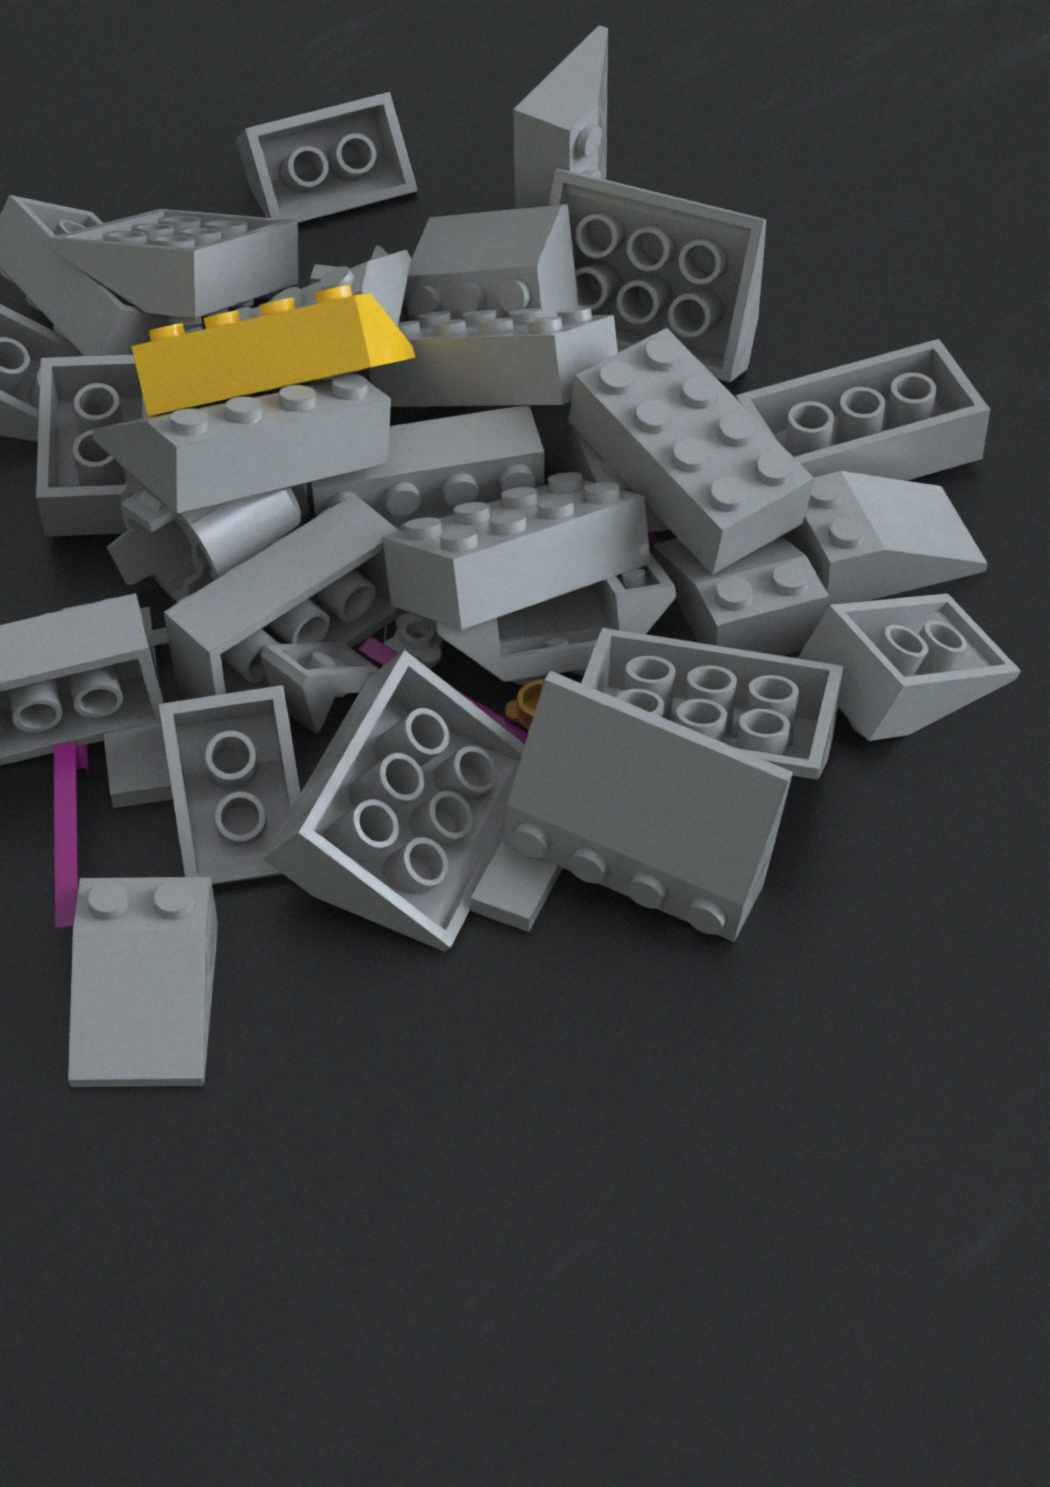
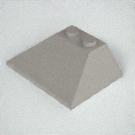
(564, 629)

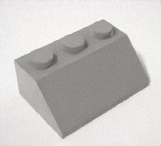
(327, 160)
(494, 263)

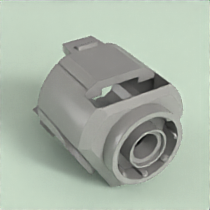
(203, 543)

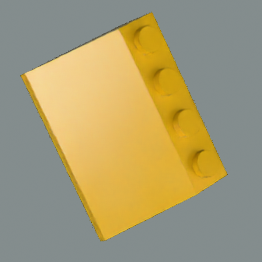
(266, 351)

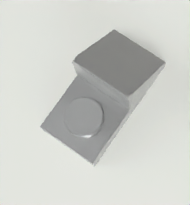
(314, 677)

